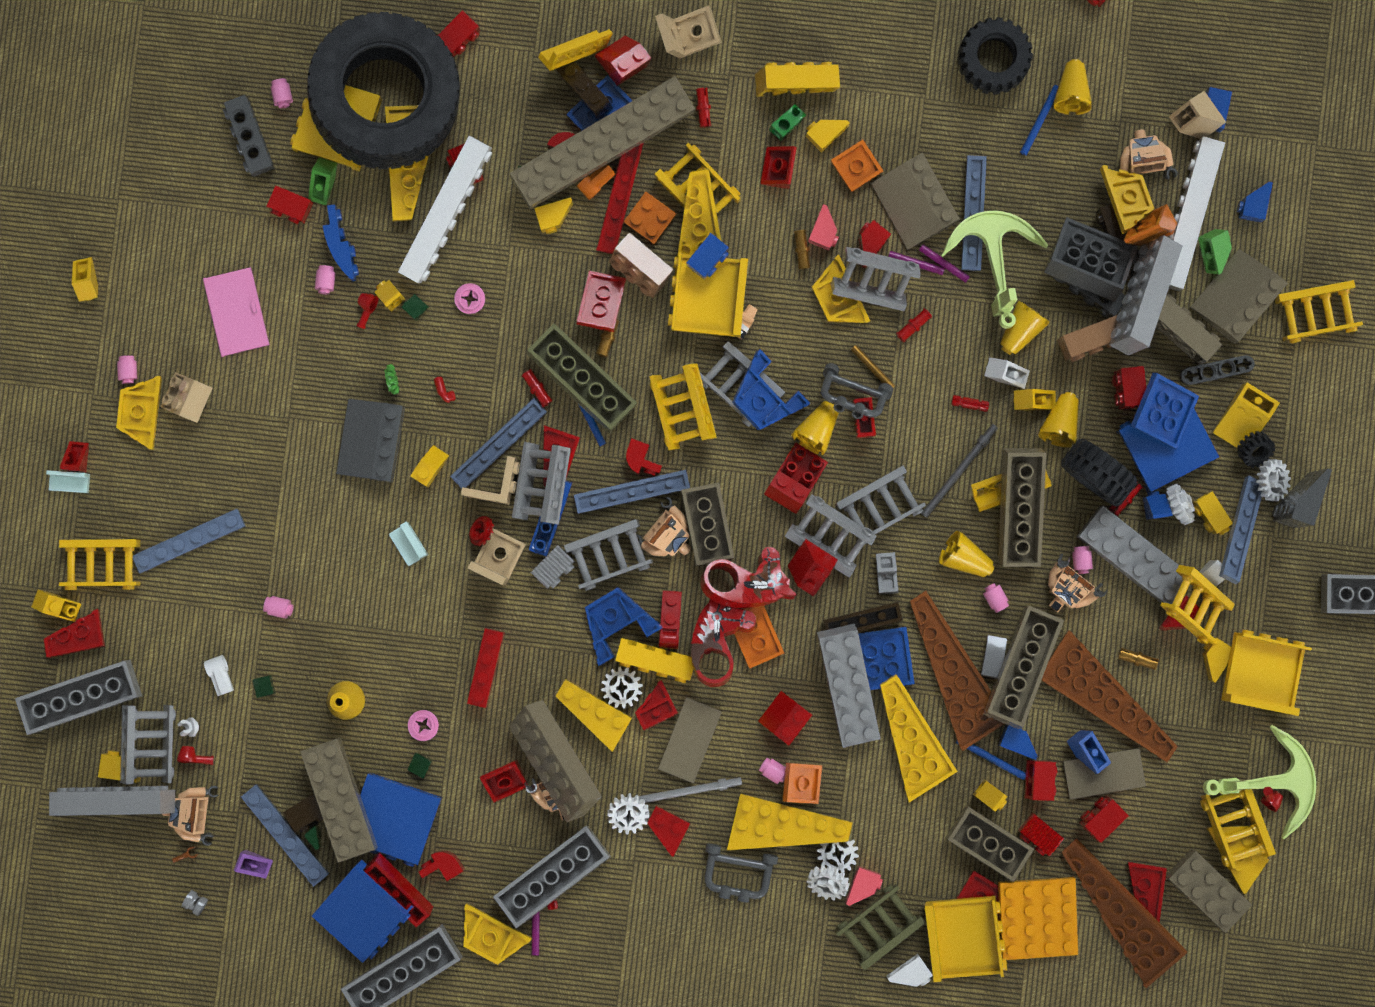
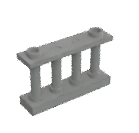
(871, 294)
(733, 353)
(555, 483)
(881, 486)
(612, 536)
(844, 564)
(130, 734)

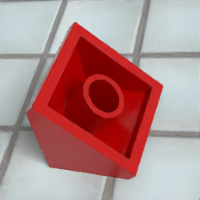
(778, 166)
(504, 781)

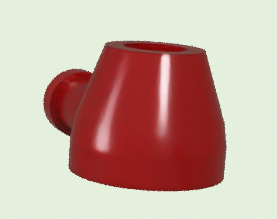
(368, 303)
(188, 755)
(1272, 799)

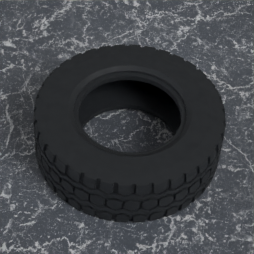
(383, 38)

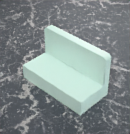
(68, 481)
(408, 544)

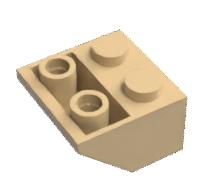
(1197, 117)
(186, 397)

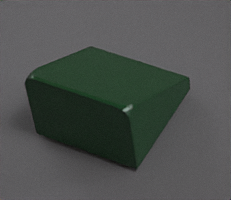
(415, 307)
(264, 686)
(419, 765)
(313, 837)

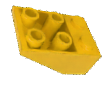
(1245, 414)

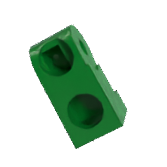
(787, 122)

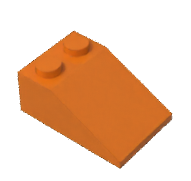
(1153, 226)

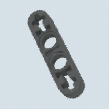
(1216, 368)

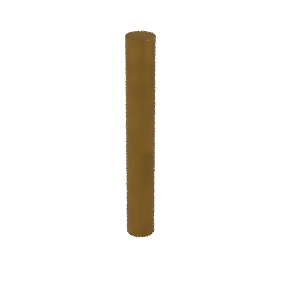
(871, 366)

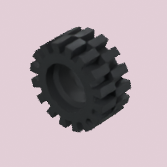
(1256, 440)

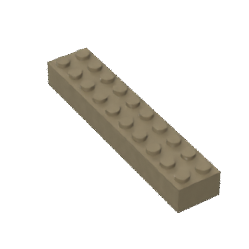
(602, 142)

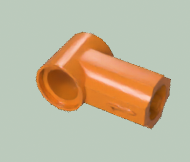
(593, 183)

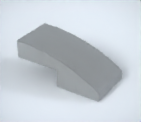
(886, 573)
(993, 656)

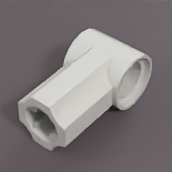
(217, 671)

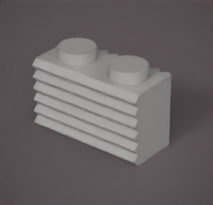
(553, 567)

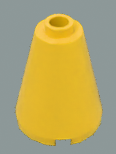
(1073, 90)
(1027, 326)
(1062, 422)
(817, 428)
(965, 556)
(352, 698)

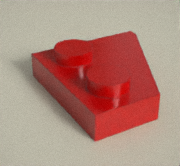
(656, 707)
(668, 828)

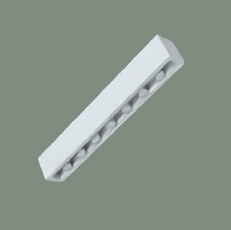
(1194, 204)
(445, 209)

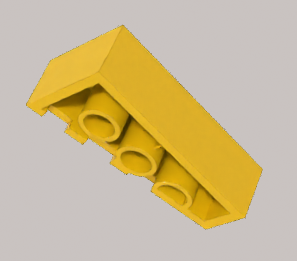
(797, 78)
(654, 659)
(597, 715)

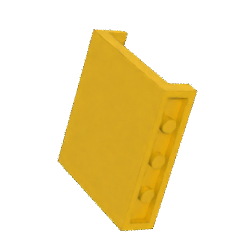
(311, 142)
(710, 303)
(1264, 672)
(965, 937)

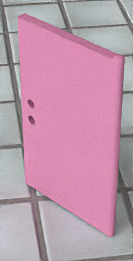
(236, 312)

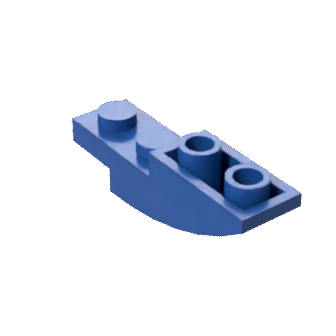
(340, 250)
(545, 531)

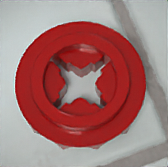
(481, 524)

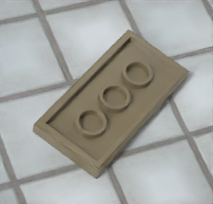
(689, 740)
(1122, 774)

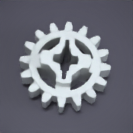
(1273, 480)
(1180, 504)
(613, 688)
(618, 813)
(846, 851)
(828, 882)

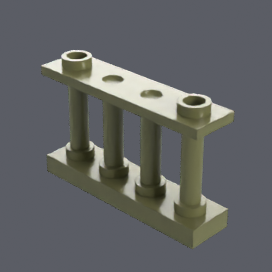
(898, 934)

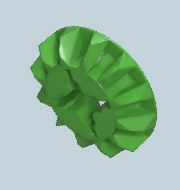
(392, 379)

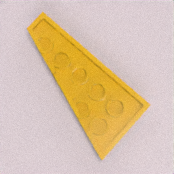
(407, 180)
(699, 213)
(918, 751)
(772, 824)

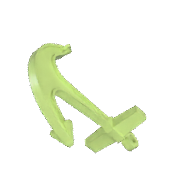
(990, 228)
(1298, 779)

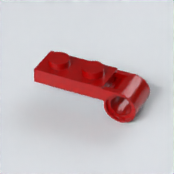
(670, 619)

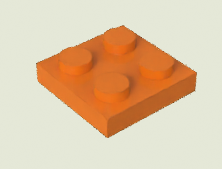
(857, 166)
(650, 218)
(802, 783)

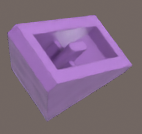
(253, 864)

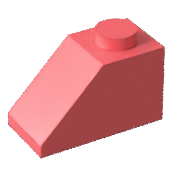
(824, 231)
(863, 885)

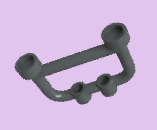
(840, 403)
(743, 894)

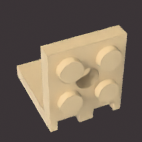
(679, 35)
(508, 486)
(498, 569)

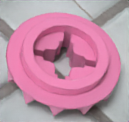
(464, 291)
(414, 727)

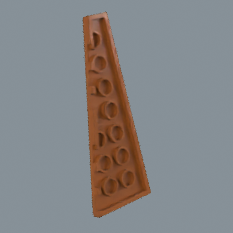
(957, 677)
(1087, 683)
(1141, 936)

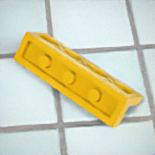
(575, 49)
(991, 494)

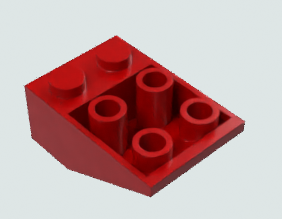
(796, 478)

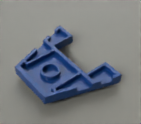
(759, 401)
(612, 614)

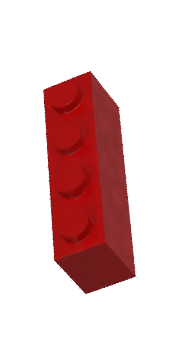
(486, 668)
(399, 888)

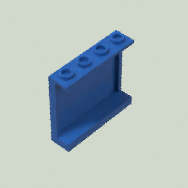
(1162, 464)
(399, 817)
(361, 914)

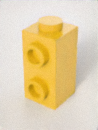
(1212, 513)

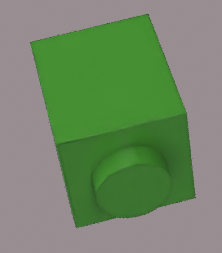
(322, 181)
(1215, 250)

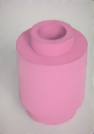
(281, 93)
(325, 279)
(127, 369)
(1082, 559)
(996, 597)
(278, 607)
(773, 770)

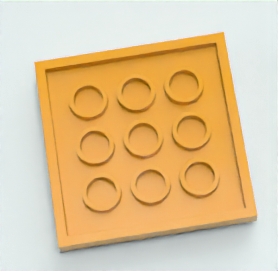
(1038, 918)

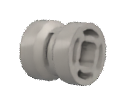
(191, 900)

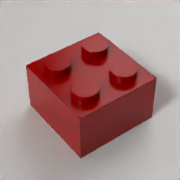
(1130, 387)
(1103, 818)

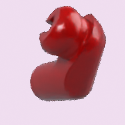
(442, 392)

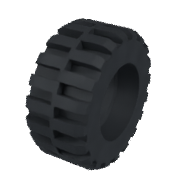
(1005, 33)
(1099, 472)

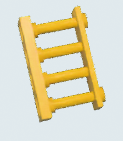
(679, 191)
(1324, 293)
(699, 401)
(90, 547)
(1210, 594)
(1257, 828)

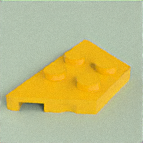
(1128, 196)
(837, 307)
(139, 411)
(1248, 868)
(490, 936)

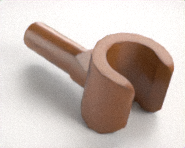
(184, 855)

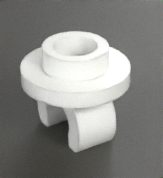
(191, 727)

